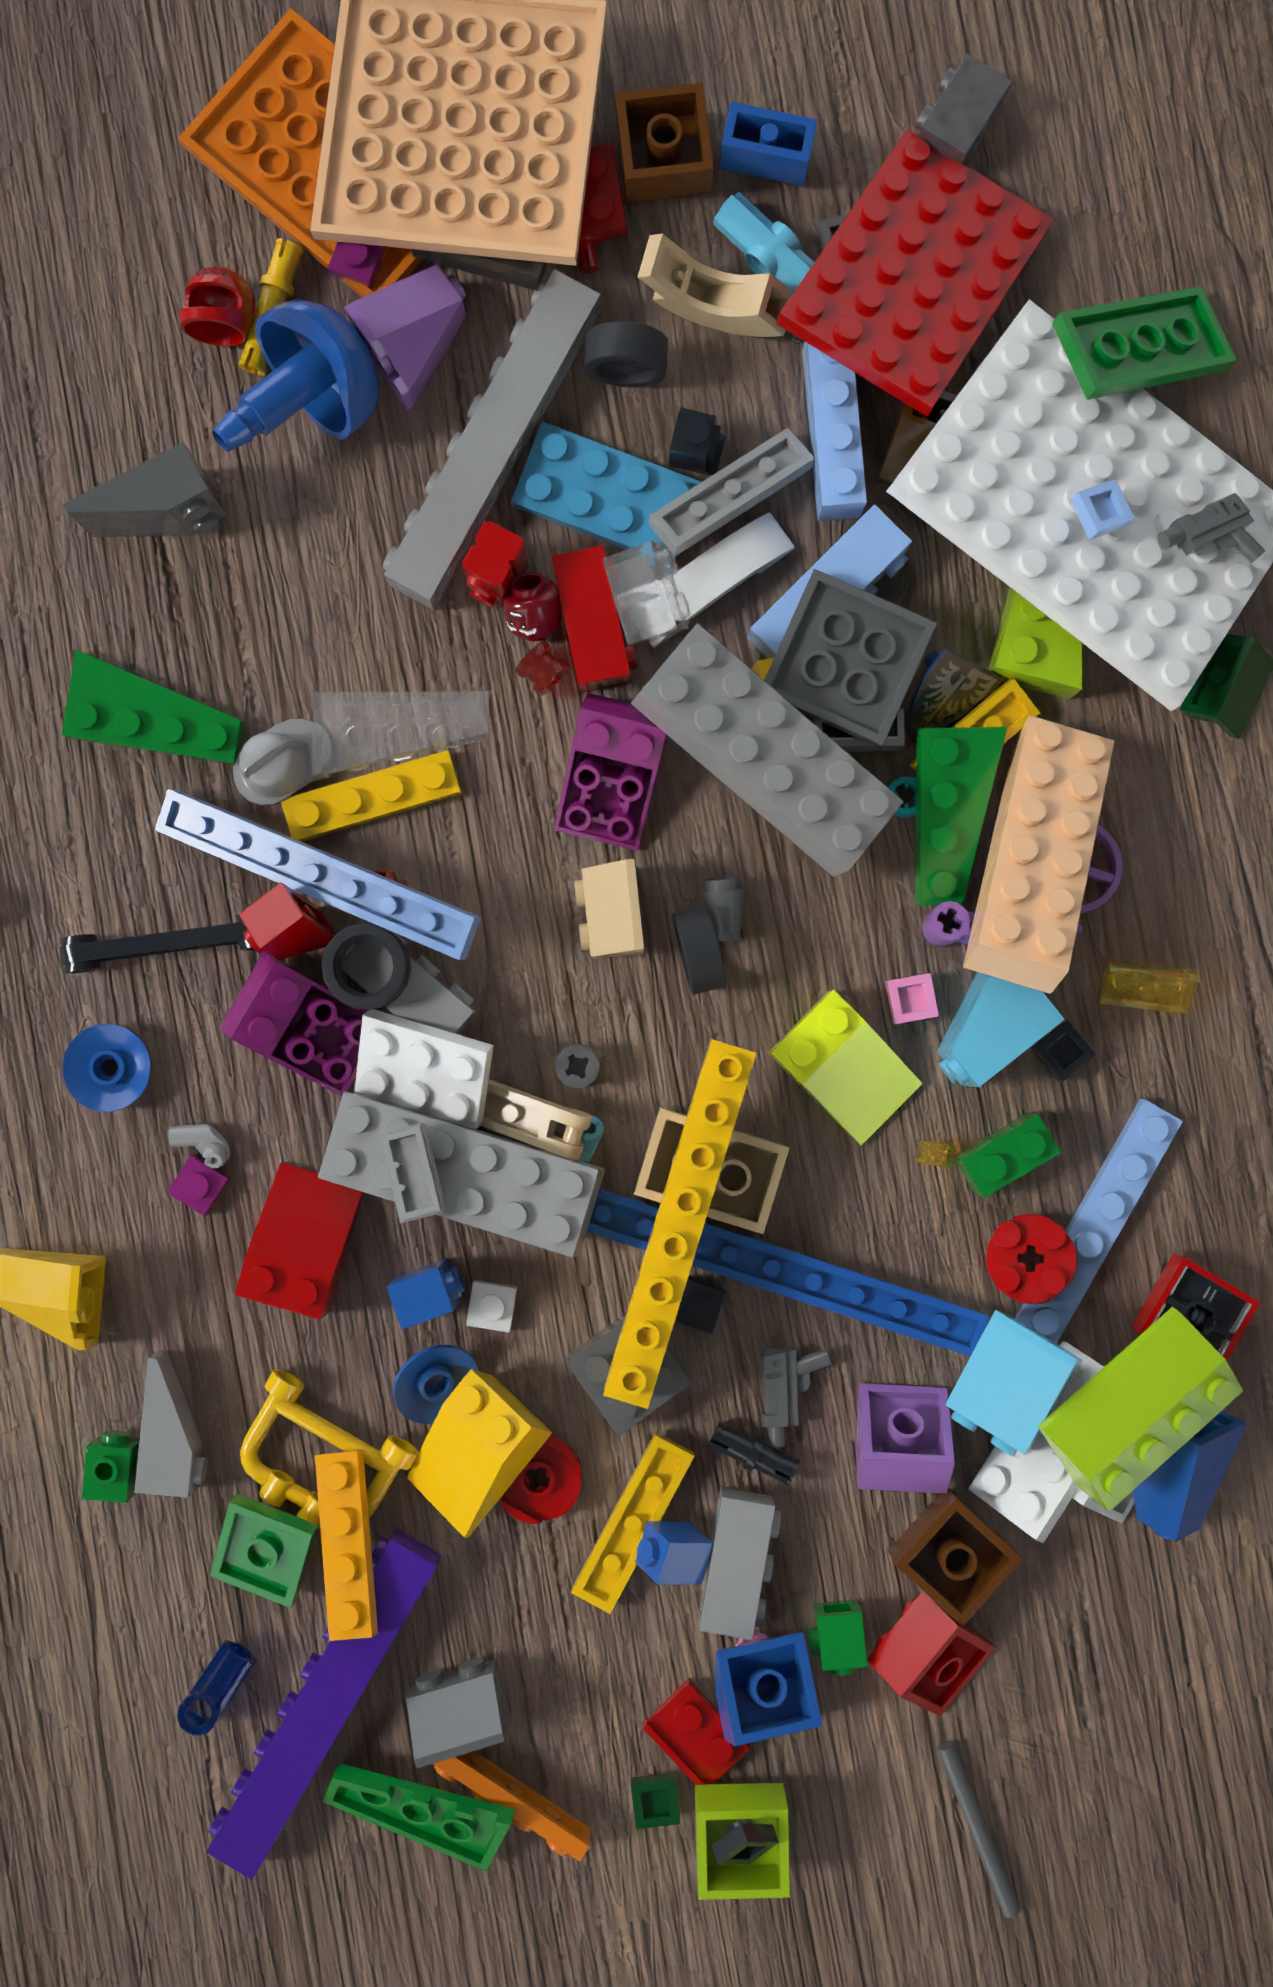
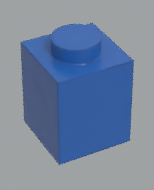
(673, 1553)

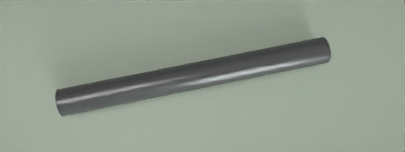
(978, 1829)

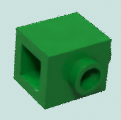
(110, 1467)
(838, 1637)

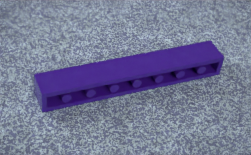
(317, 1712)

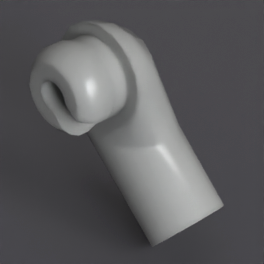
(205, 1139)

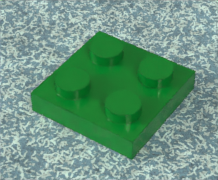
(263, 1550)

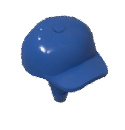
(315, 367)

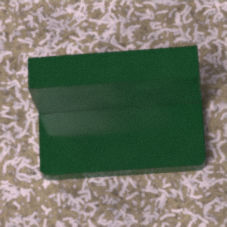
(1230, 684)

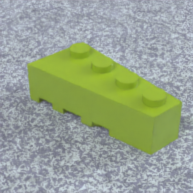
(1036, 650)

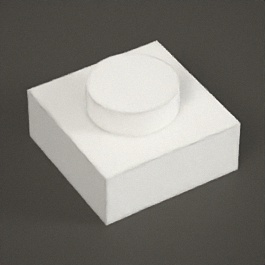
(491, 1306)

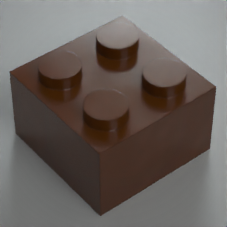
(664, 142)
(954, 1556)

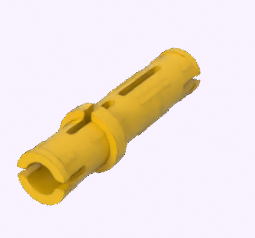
(276, 289)

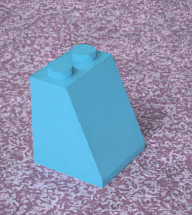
(993, 1029)
(1011, 1383)

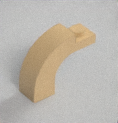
(712, 297)

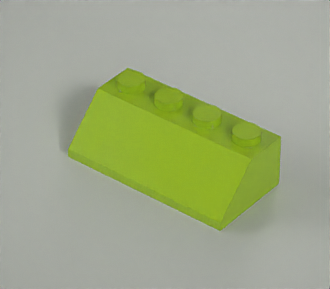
(1140, 1409)

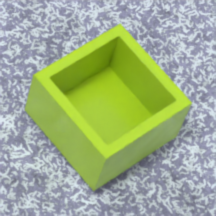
(718, 1808)

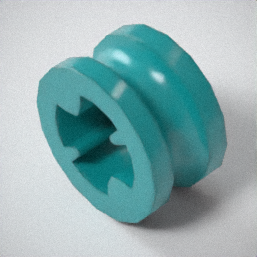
(905, 782)

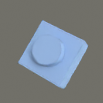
(1102, 509)

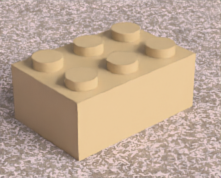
(745, 1180)

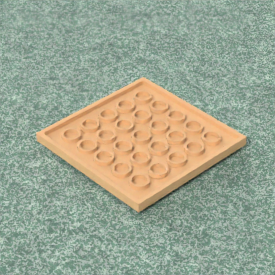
(461, 126)

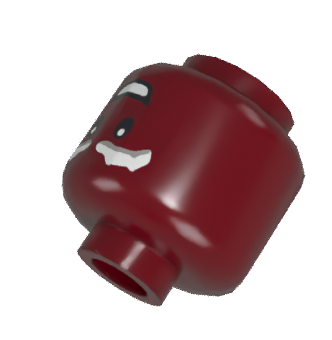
(532, 607)

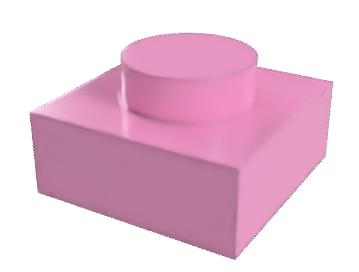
(912, 998)

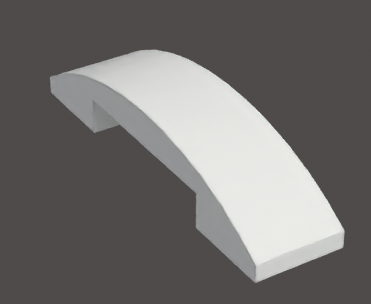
(730, 564)

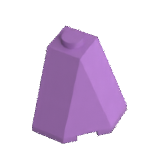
(410, 328)

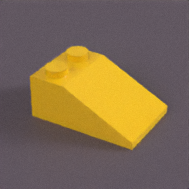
(475, 1450)

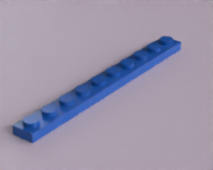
(802, 1277)

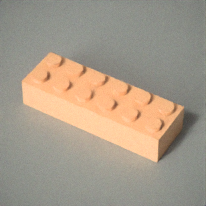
(1039, 855)

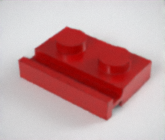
(692, 1735)

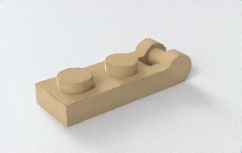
(534, 1120)

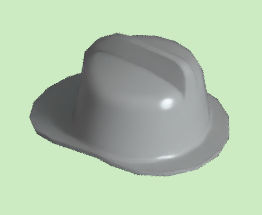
(275, 762)

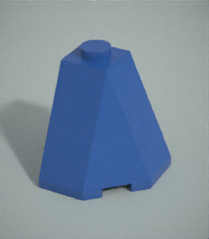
(1184, 1486)

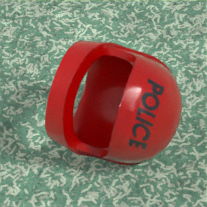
(218, 307)

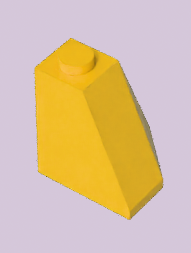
(55, 1292)

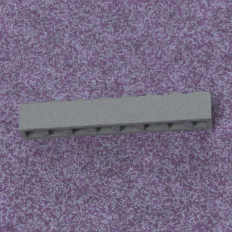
(492, 440)

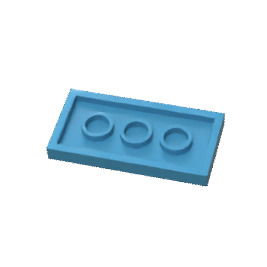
(595, 488)

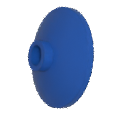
(86, 1061)
(421, 1396)

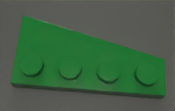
(134, 713)
(951, 802)
(433, 1817)

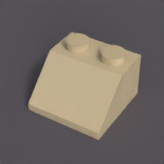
(611, 910)

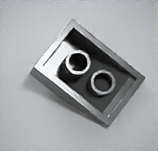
(152, 499)

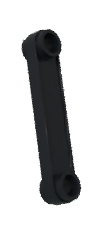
(85, 953)

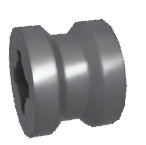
(583, 1064)

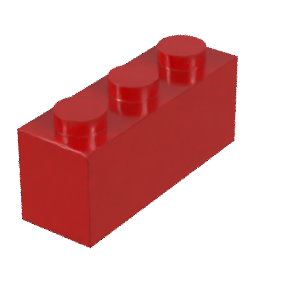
(592, 620)

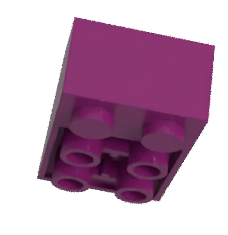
(610, 773)
(297, 1024)

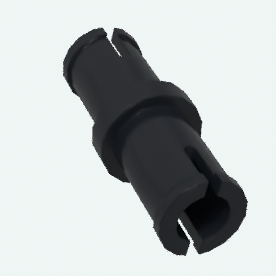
(754, 1453)

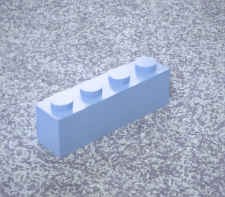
(834, 436)
(858, 558)

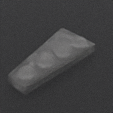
(383, 726)

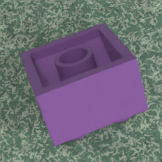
(904, 1439)

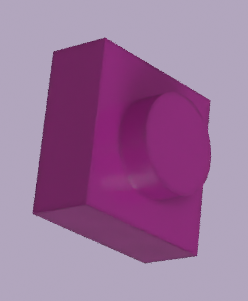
(356, 262)
(198, 1185)

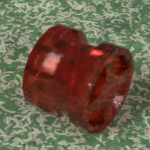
(542, 668)

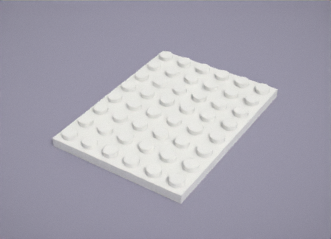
(1001, 489)

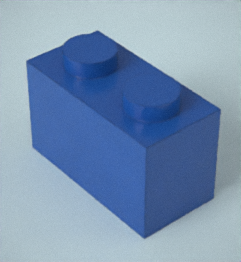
(767, 143)
(426, 1293)

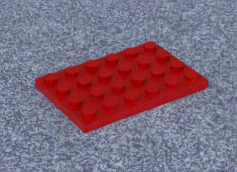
(915, 272)

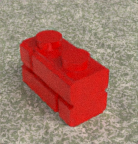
(493, 563)

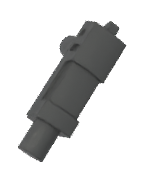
(1219, 523)
(782, 1378)

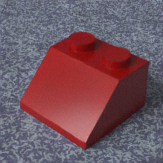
(929, 1655)

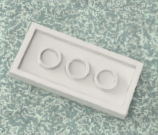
(1033, 1486)

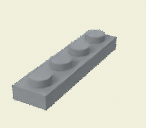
(731, 491)

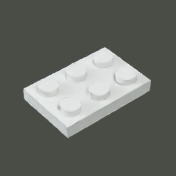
(423, 1068)

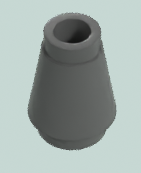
(725, 903)

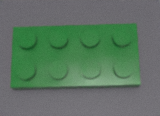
(1143, 342)

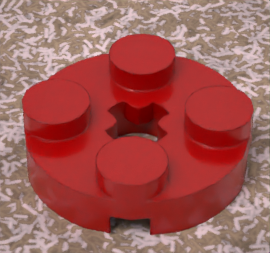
(1013, 1240)
(549, 1500)

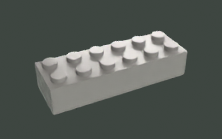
(767, 752)
(482, 1175)

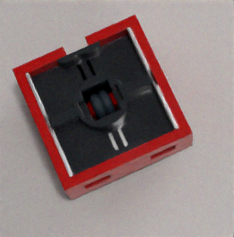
(1203, 1299)

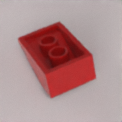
(299, 1243)

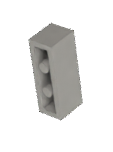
(425, 996)
(738, 1563)

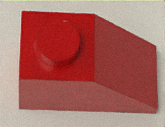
(285, 924)

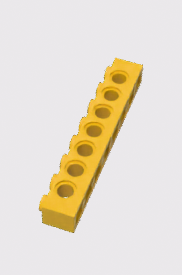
(679, 1224)

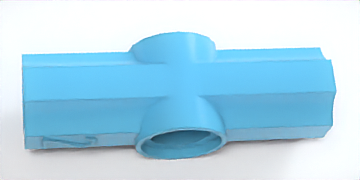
(764, 244)

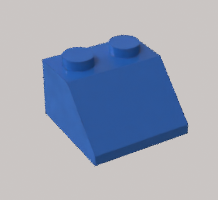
(765, 1689)

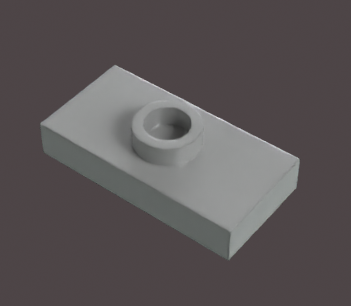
(412, 1172)

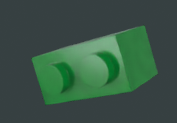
(1006, 1154)

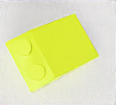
(845, 1066)

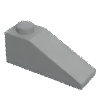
(169, 1439)

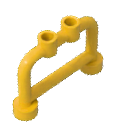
(278, 1485)

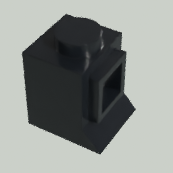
(696, 442)

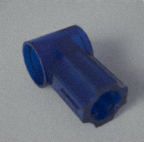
(216, 1687)

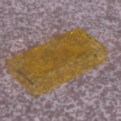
(1148, 986)

